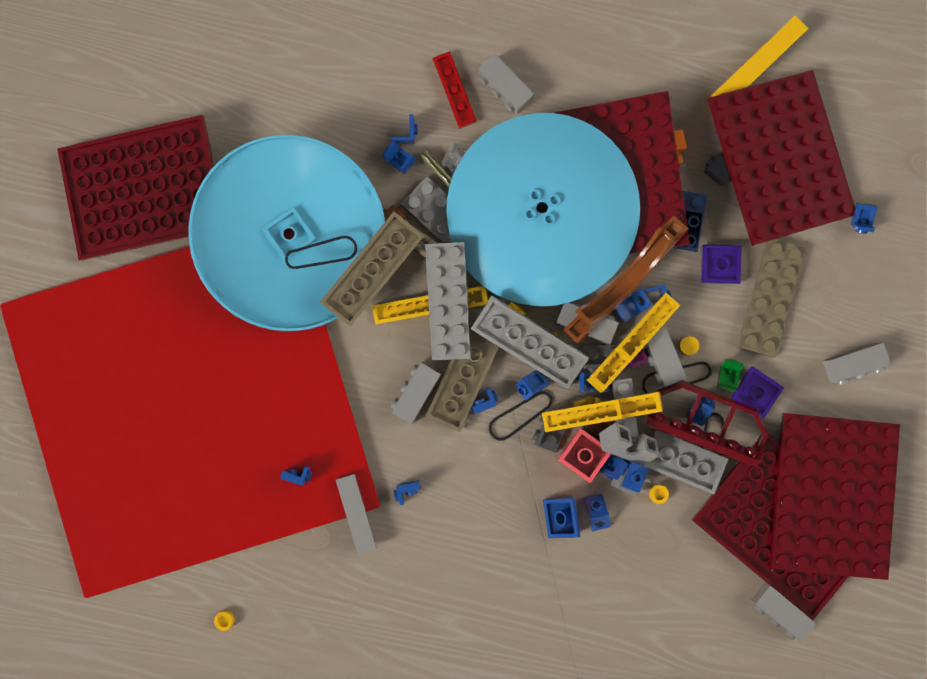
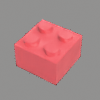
(583, 455)

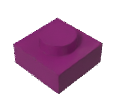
(639, 359)

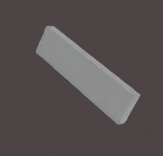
(356, 514)

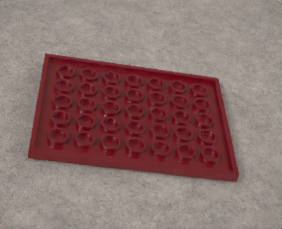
(646, 137)
(781, 157)
(135, 186)
(835, 496)
(742, 522)

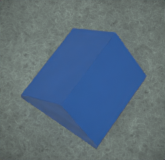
(561, 517)

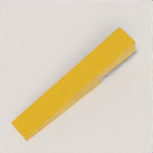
(764, 57)
(419, 306)
(633, 343)
(602, 411)

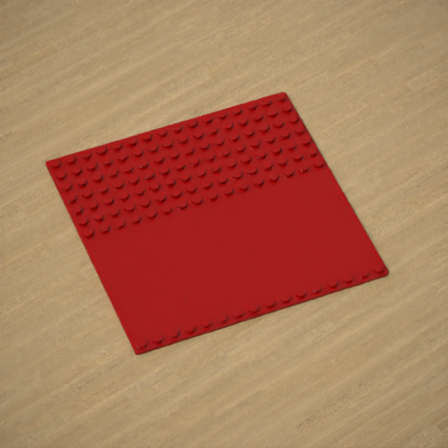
(178, 421)

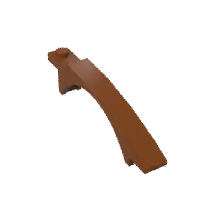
(605, 303)

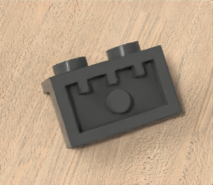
(597, 355)
(548, 440)

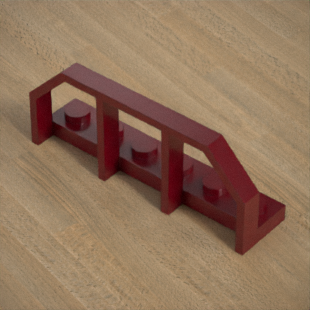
(709, 440)

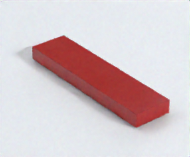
(454, 90)

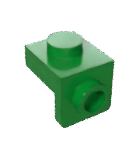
(729, 374)

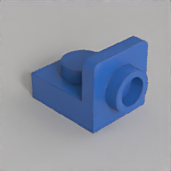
(531, 384)
(482, 405)
(703, 411)
(613, 467)
(293, 475)
(409, 488)

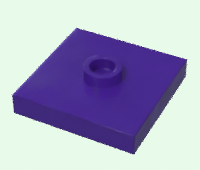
(721, 264)
(757, 391)

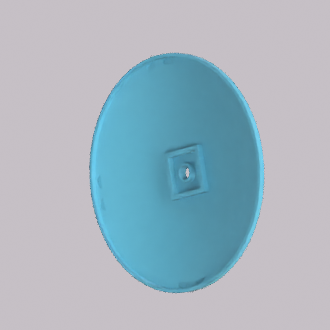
(242, 221)
(552, 253)

